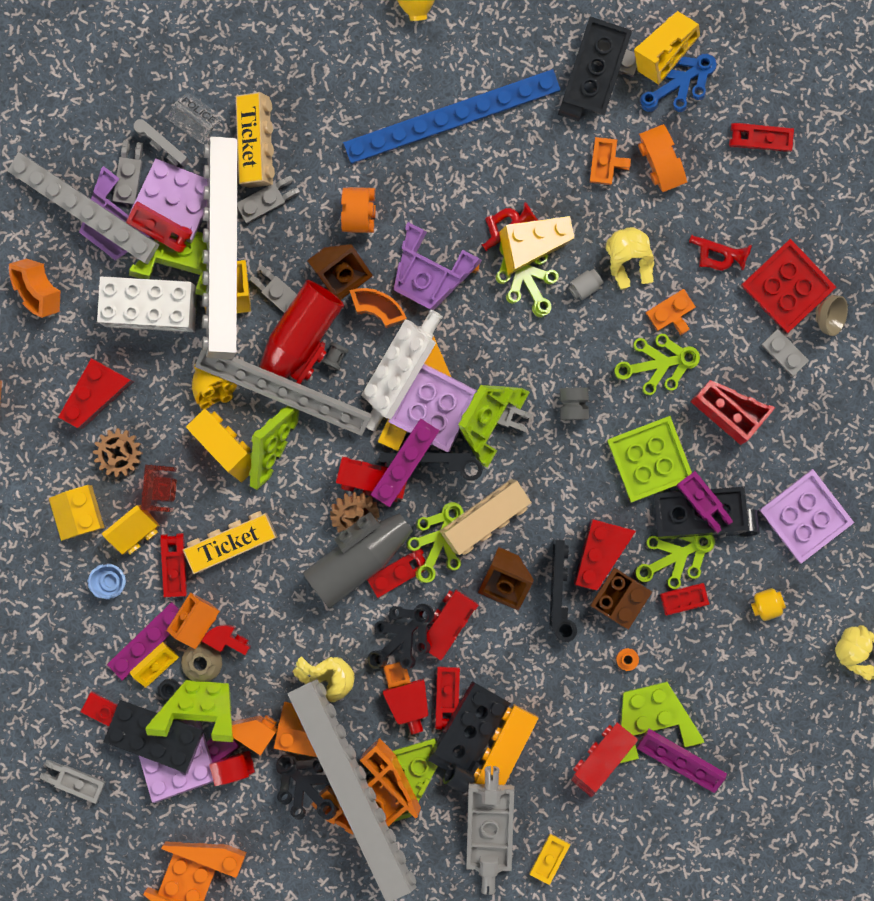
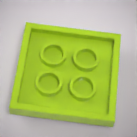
(649, 458)

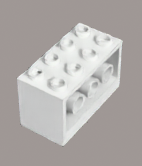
(147, 304)

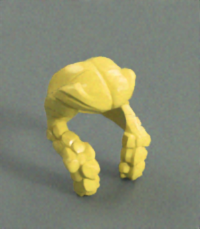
(627, 245)
(855, 648)
(333, 670)

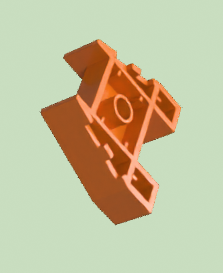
(388, 782)
(193, 870)

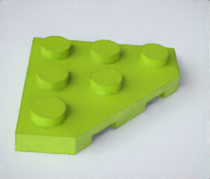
(269, 443)
(416, 767)

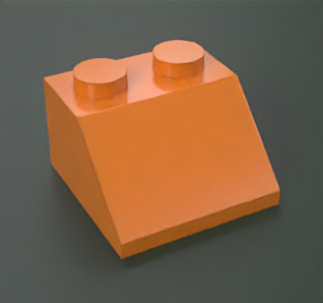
(255, 732)
(291, 734)

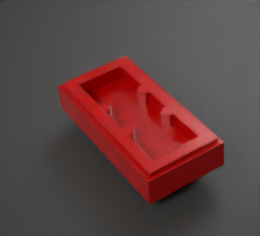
(684, 599)
(99, 708)

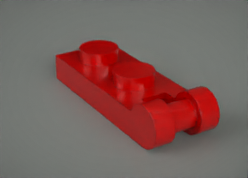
(762, 137)
(158, 227)
(173, 566)
(396, 573)
(447, 693)

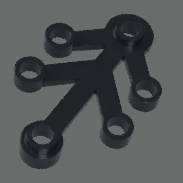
(404, 635)
(302, 785)

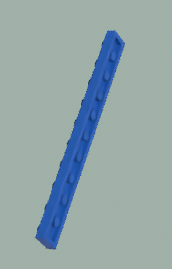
(452, 116)

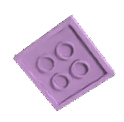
(174, 195)
(437, 401)
(806, 516)
(168, 782)

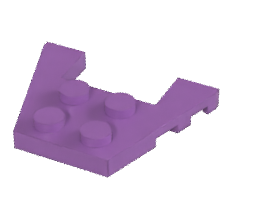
(104, 185)
(424, 279)

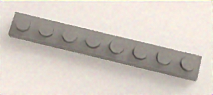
(83, 208)
(286, 392)

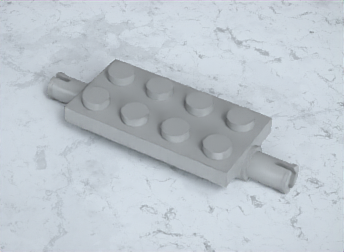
(490, 828)

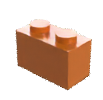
(193, 620)

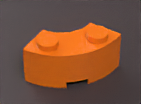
(665, 166)
(34, 288)
(379, 305)

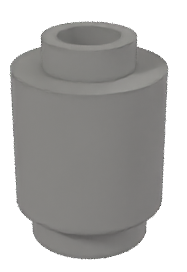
(585, 284)

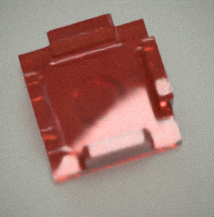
(157, 488)

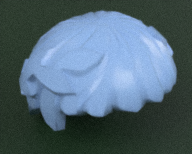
(106, 581)

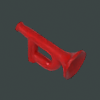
(526, 216)
(730, 254)

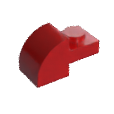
(222, 635)
(232, 768)

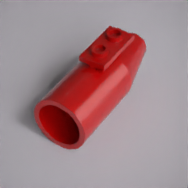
(297, 336)

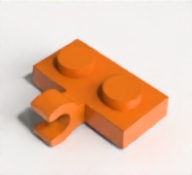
(605, 161)
(671, 312)

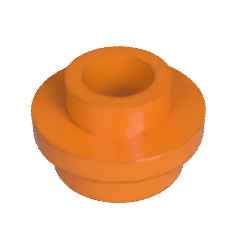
(620, 659)

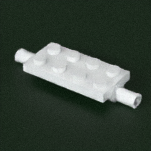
(399, 368)

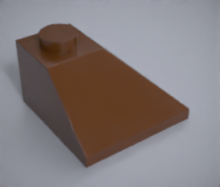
(340, 269)
(506, 579)

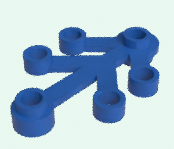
(682, 80)

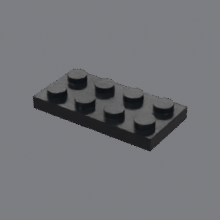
(129, 733)

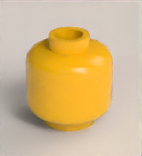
(768, 604)

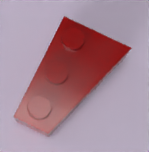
(93, 393)
(731, 411)
(361, 475)
(600, 552)
(449, 622)
(603, 758)

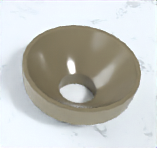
(832, 314)
(213, 659)

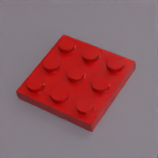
(788, 286)

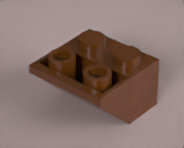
(621, 598)

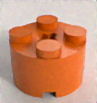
(358, 210)

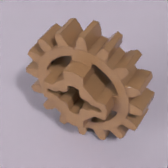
(113, 462)
(351, 510)

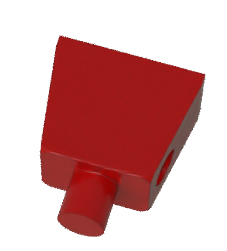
(408, 704)

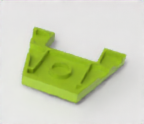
(189, 260)
(484, 414)
(200, 703)
(656, 709)

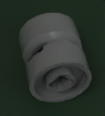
(574, 403)

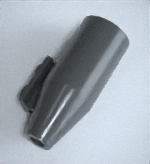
(359, 555)

